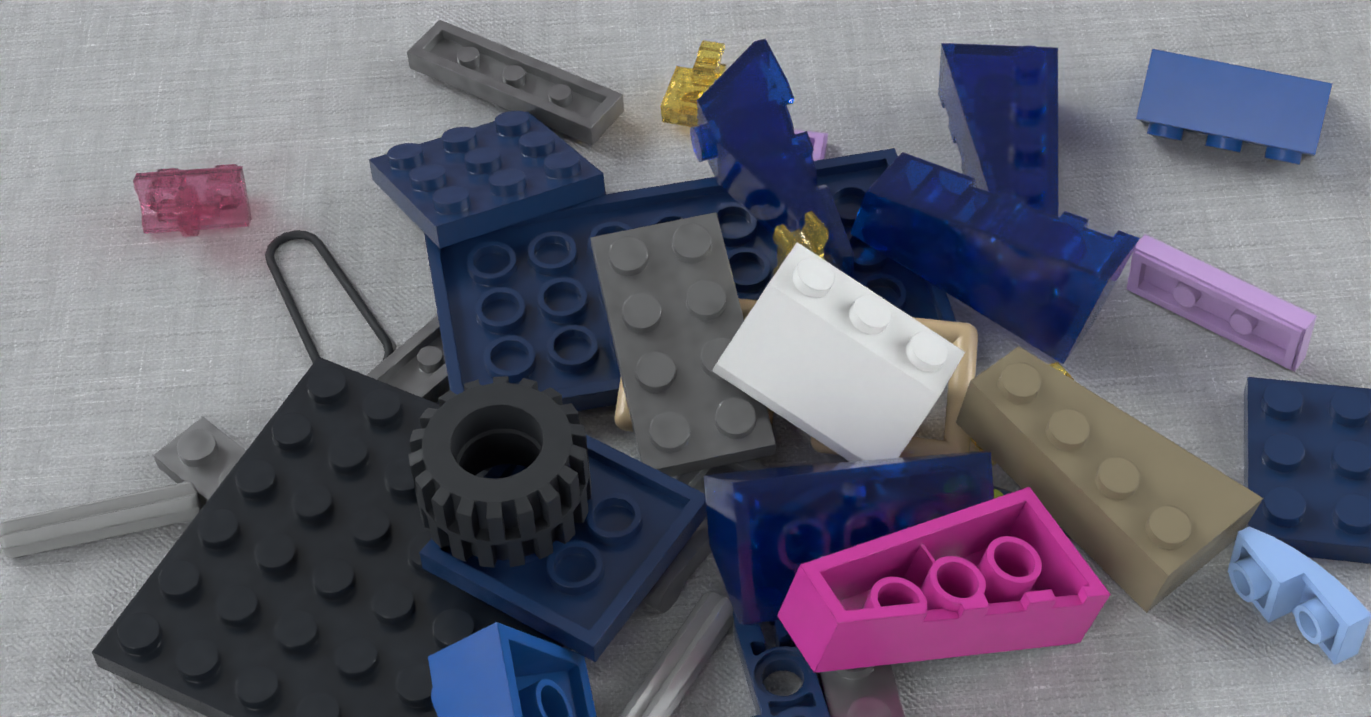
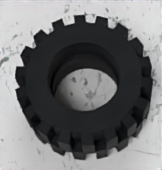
(507, 514)

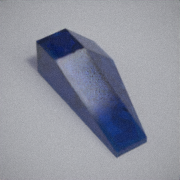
(757, 155)
(790, 515)

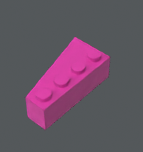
(945, 589)

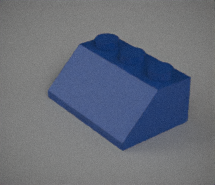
(1233, 105)
(509, 676)

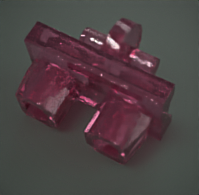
(193, 199)

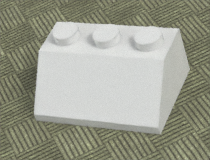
(838, 360)

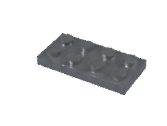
(669, 323)

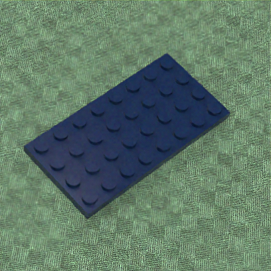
(533, 299)

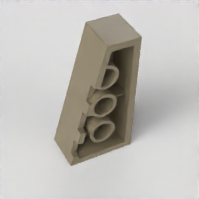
(1105, 477)

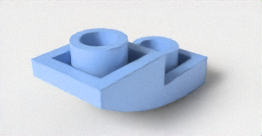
(1287, 581)

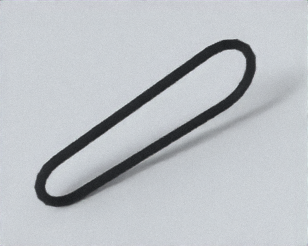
(344, 281)

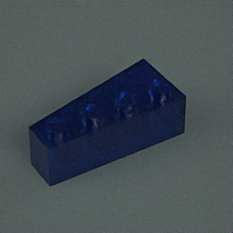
(1004, 117)
(994, 252)

